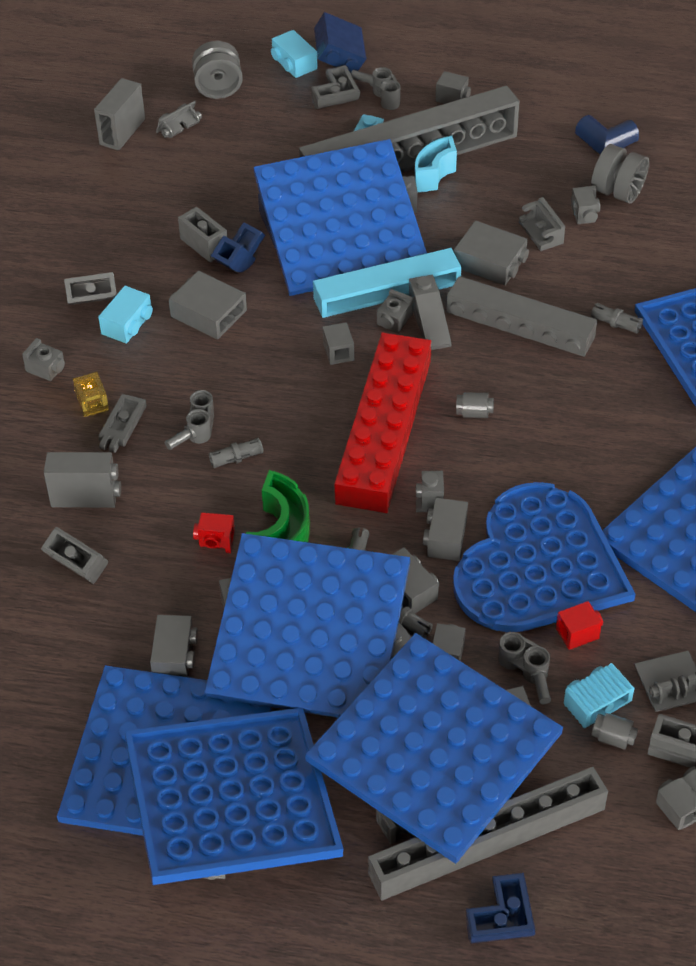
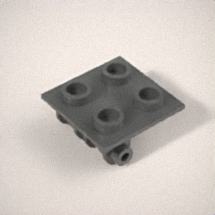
(669, 680)

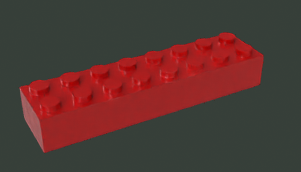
(383, 423)

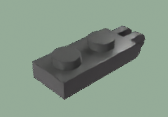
(121, 422)

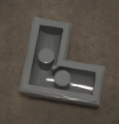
(338, 91)

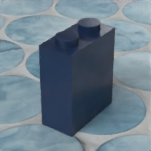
(339, 42)

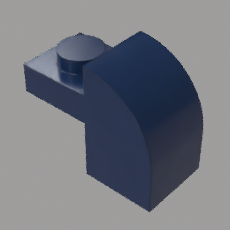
(239, 252)

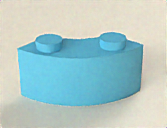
(434, 163)

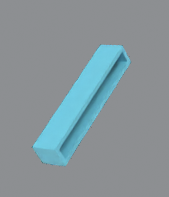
(372, 284)

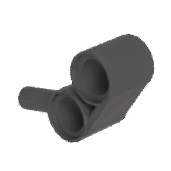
(384, 86)
(198, 420)
(523, 656)

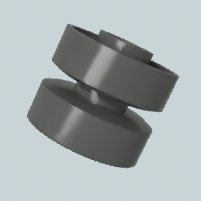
(620, 173)

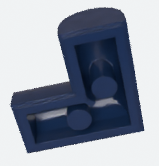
(599, 136)
(508, 918)

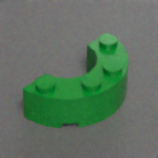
(288, 505)

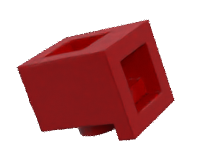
(215, 531)

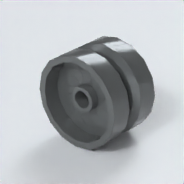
(217, 69)

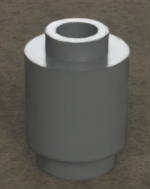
(474, 405)
(614, 730)

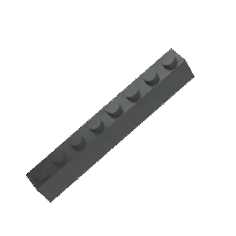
(515, 823)

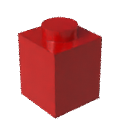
(579, 625)

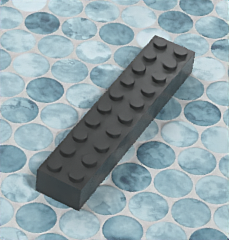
(470, 121)

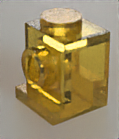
(90, 394)

